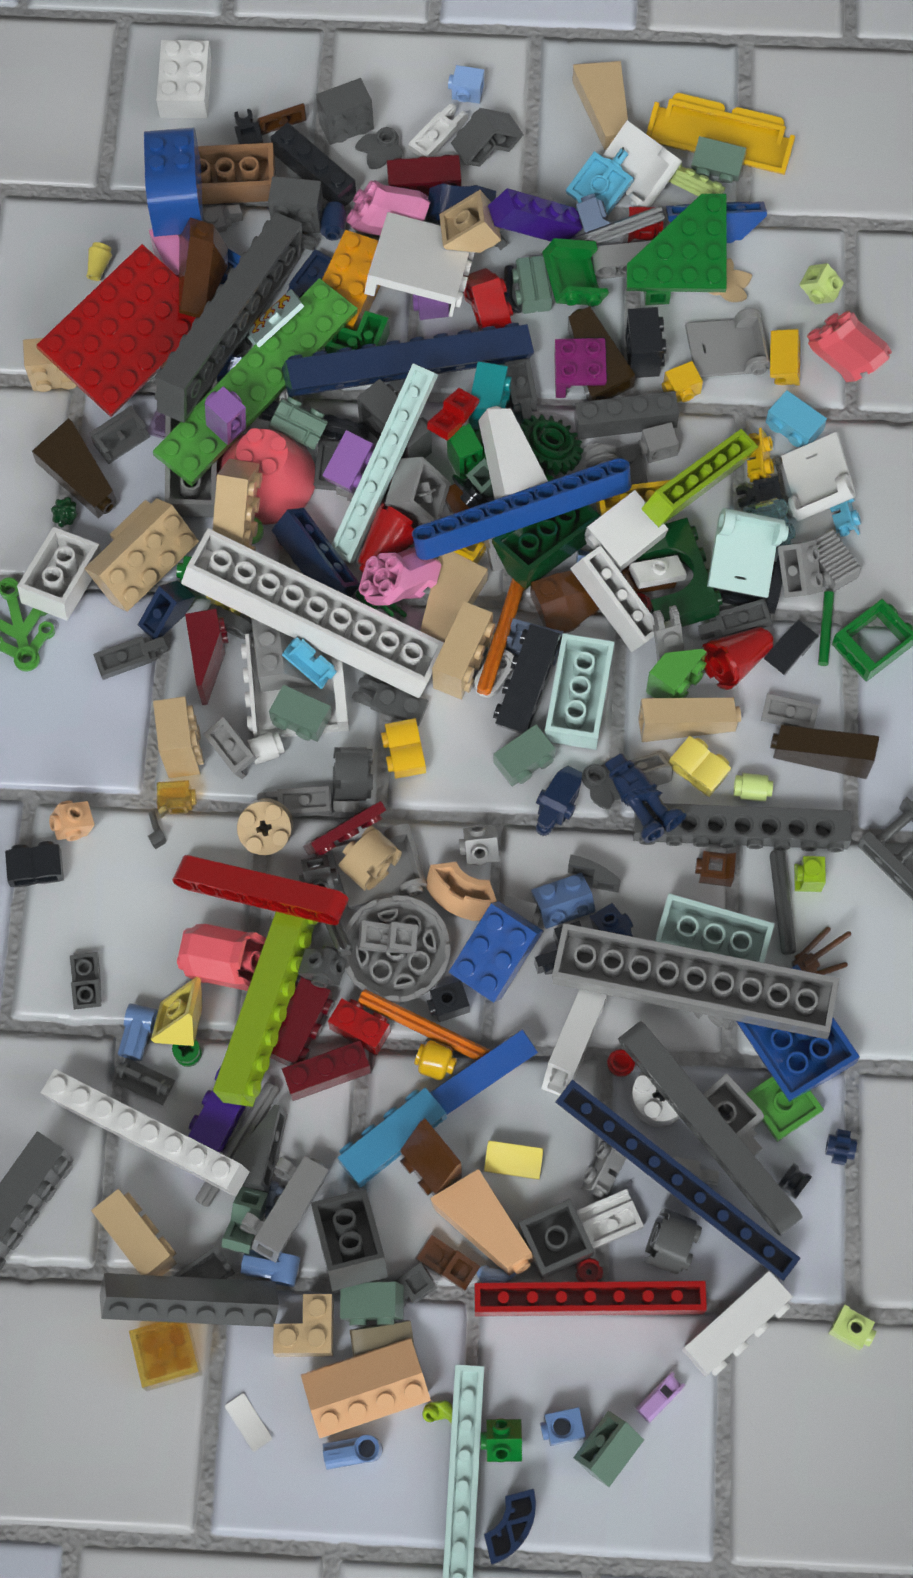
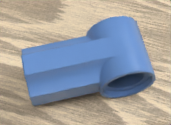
(138, 1024)
(282, 1272)
(348, 1452)

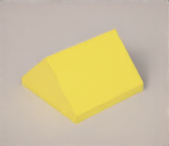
(179, 1015)

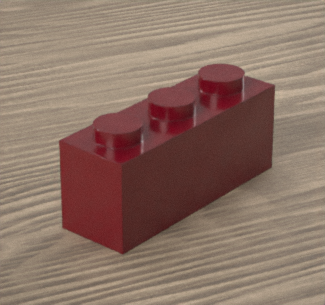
(424, 172)
(302, 1022)
(326, 1070)

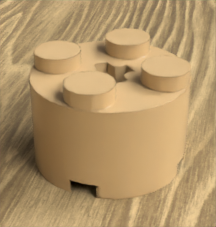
(256, 839)
(369, 858)

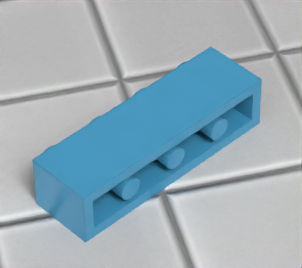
(383, 1142)

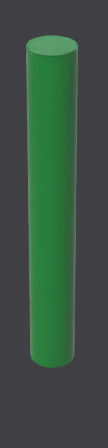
(826, 624)

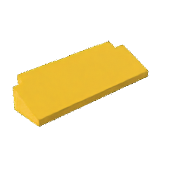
(693, 117)

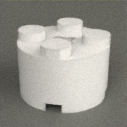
(651, 1109)

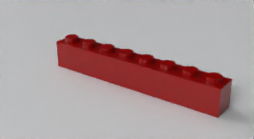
(590, 1298)

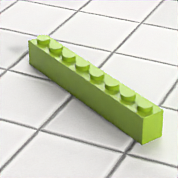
(263, 1010)

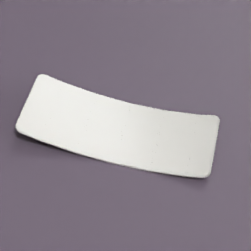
(248, 1422)

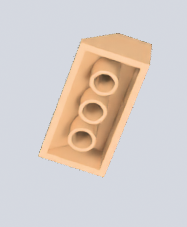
(365, 1387)

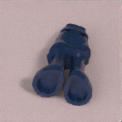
(636, 789)

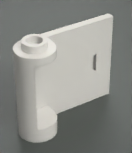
(646, 162)
(817, 477)

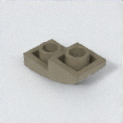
(378, 1336)

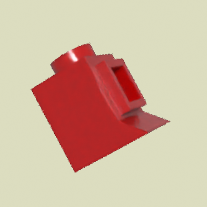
(645, 233)

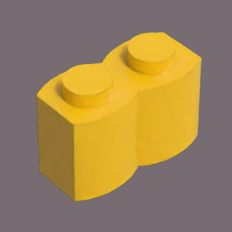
(404, 747)

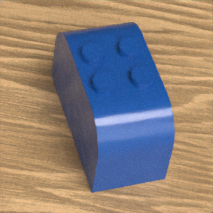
(172, 179)

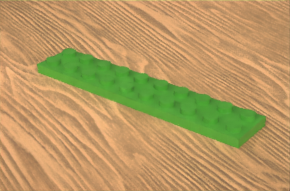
(257, 380)

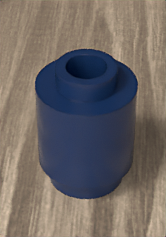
(333, 221)

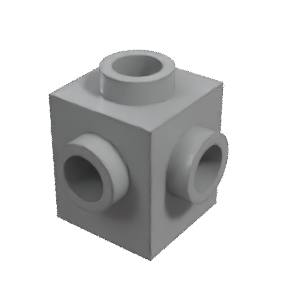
(479, 845)

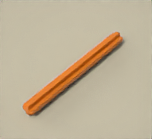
(500, 638)
(421, 1025)

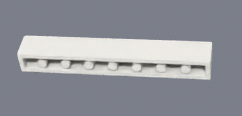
(145, 1132)

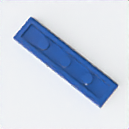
(484, 1071)

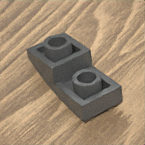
(85, 980)

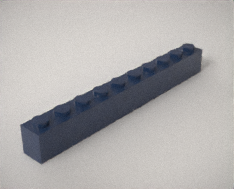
(394, 360)
(677, 1180)

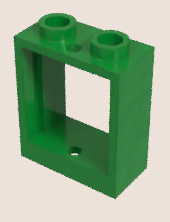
(855, 654)

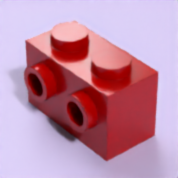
(356, 1025)

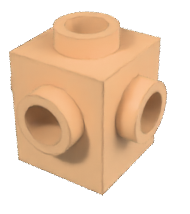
(71, 820)

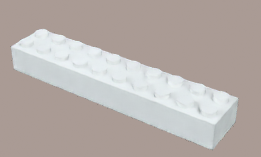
(312, 612)

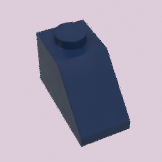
(166, 609)

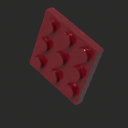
(345, 830)

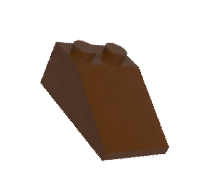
(430, 1159)

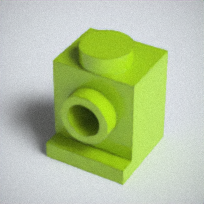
(810, 874)

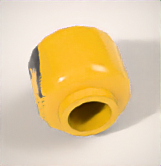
(435, 1060)

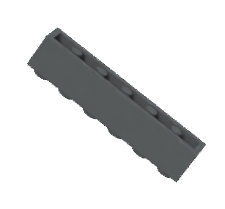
(188, 1300)

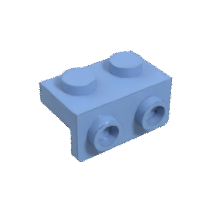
(564, 900)

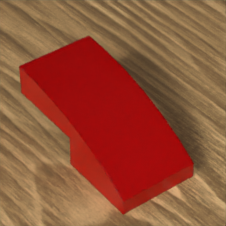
(454, 414)

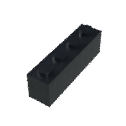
(313, 164)
(528, 679)

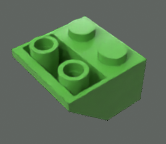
(676, 673)

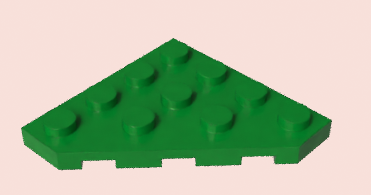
(686, 253)

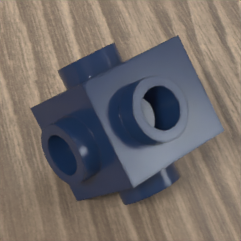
(611, 920)

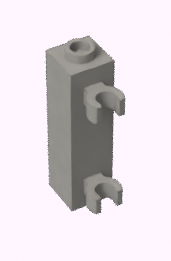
(289, 1209)

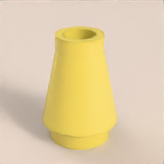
(98, 259)

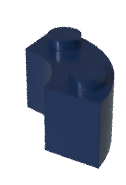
(445, 196)
(513, 1528)

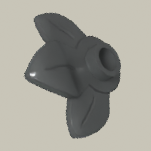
(377, 149)
(601, 791)

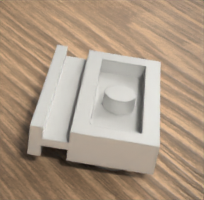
(610, 1219)

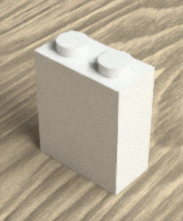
(625, 531)

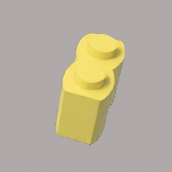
(700, 766)

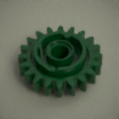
(552, 444)

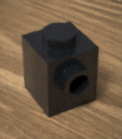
(448, 1001)

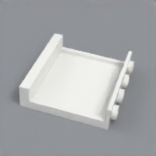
(415, 262)
(260, 702)

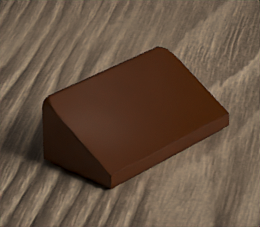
(278, 119)

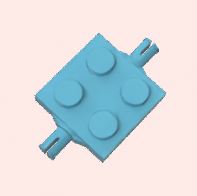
(602, 178)

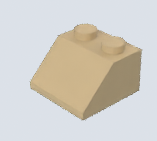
(469, 225)

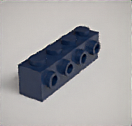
(313, 551)

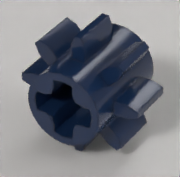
(841, 1147)

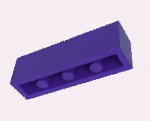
(534, 216)
(215, 1122)

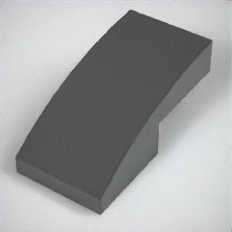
(602, 877)

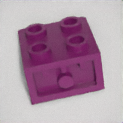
(579, 363)

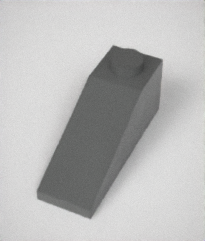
(261, 1150)

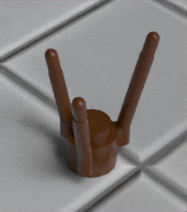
(810, 962)

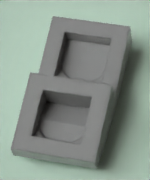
(387, 937)

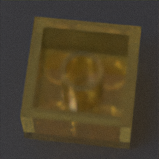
(165, 1354)

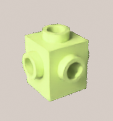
(821, 283)

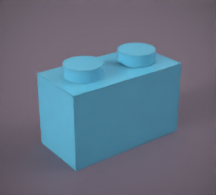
(795, 420)

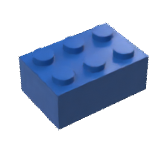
(496, 951)

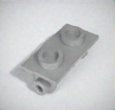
(597, 1176)

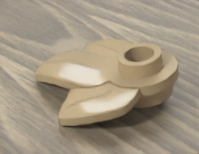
(736, 282)

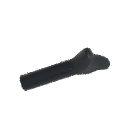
(509, 287)

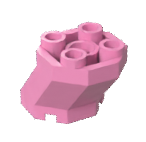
(378, 199)
(397, 577)

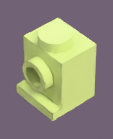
(842, 1328)

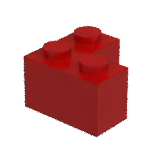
(486, 296)

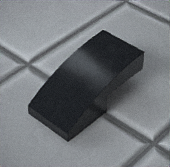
(791, 647)

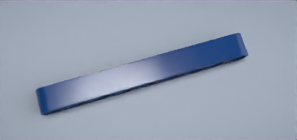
(522, 509)

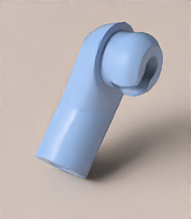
(493, 1275)

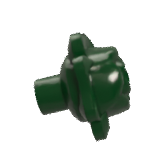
(64, 512)

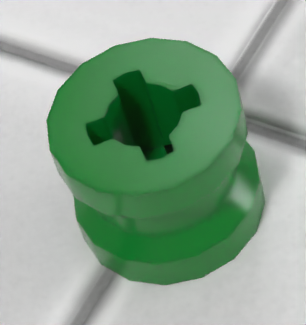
(189, 1056)

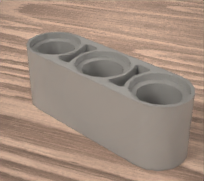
(611, 260)

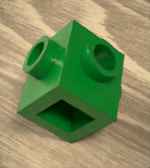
(502, 1440)

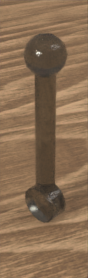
(777, 461)

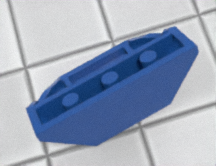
(740, 217)

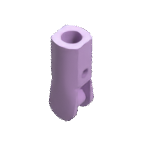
(657, 1401)

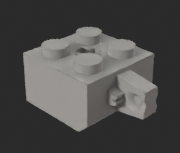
(742, 1111)

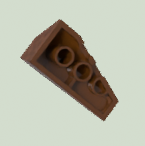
(562, 601)

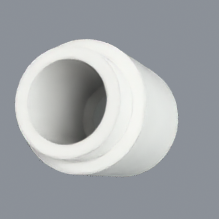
(266, 747)

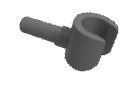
(157, 837)

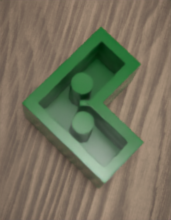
(372, 330)
(465, 450)

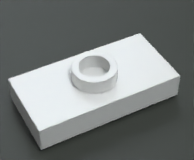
(657, 571)

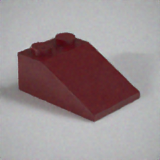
(207, 640)

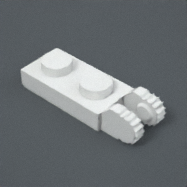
(437, 132)

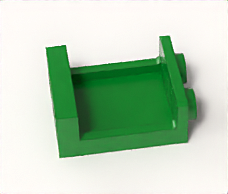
(572, 272)

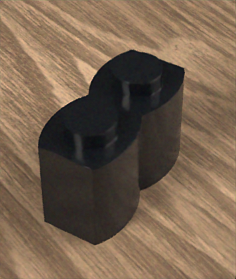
(34, 864)

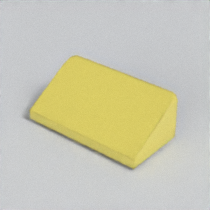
(513, 1160)

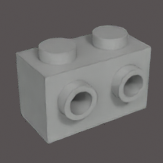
(800, 569)

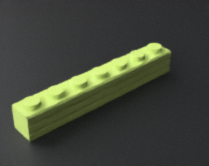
(695, 183)

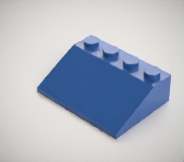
(801, 1060)

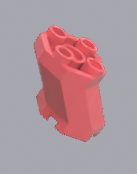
(849, 346)
(220, 955)

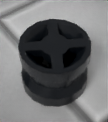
(794, 1180)

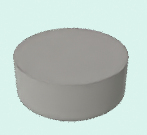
(346, 805)

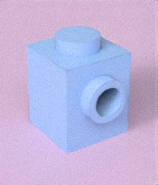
(467, 84)

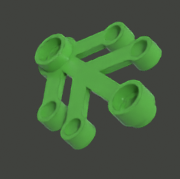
(21, 629)

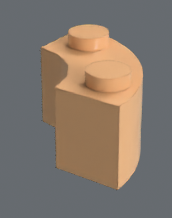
(458, 891)

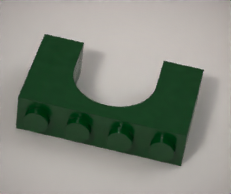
(696, 600)

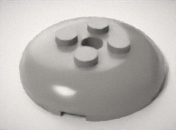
(407, 974)

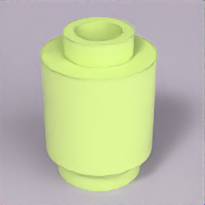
(752, 787)

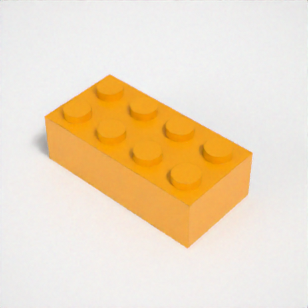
(349, 272)

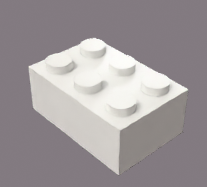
(184, 79)
(58, 573)

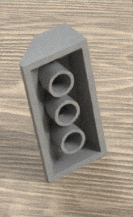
(271, 666)

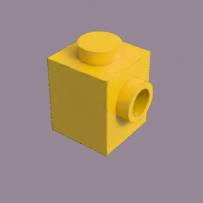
(684, 381)

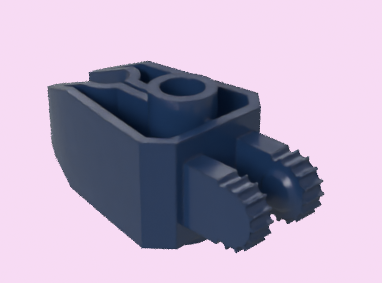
(558, 800)

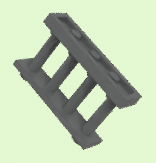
(892, 865)

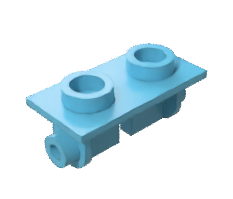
(847, 519)
(301, 656)

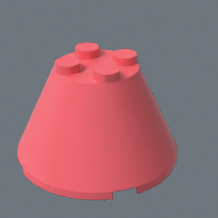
(285, 471)

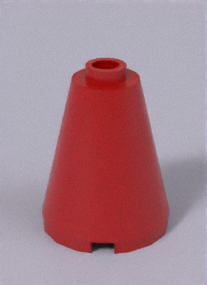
(388, 534)
(736, 655)

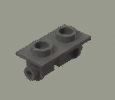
(143, 1081)

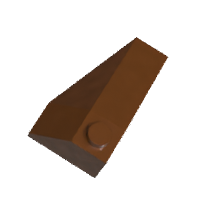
(201, 265)

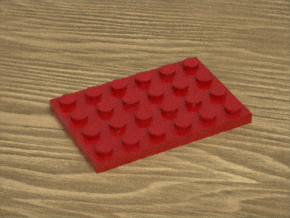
(120, 331)

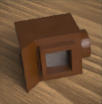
(716, 868)

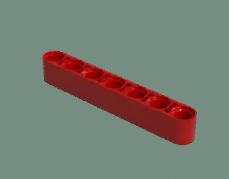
(260, 890)

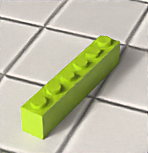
(699, 478)

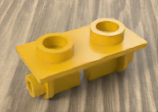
(763, 465)

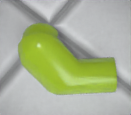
(438, 1411)

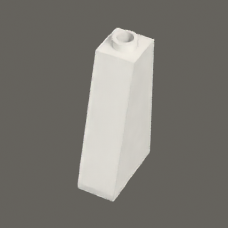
(508, 453)
(573, 1041)

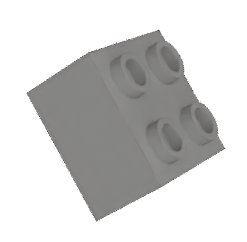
(418, 491)

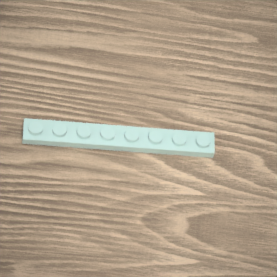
(383, 462)
(463, 1472)

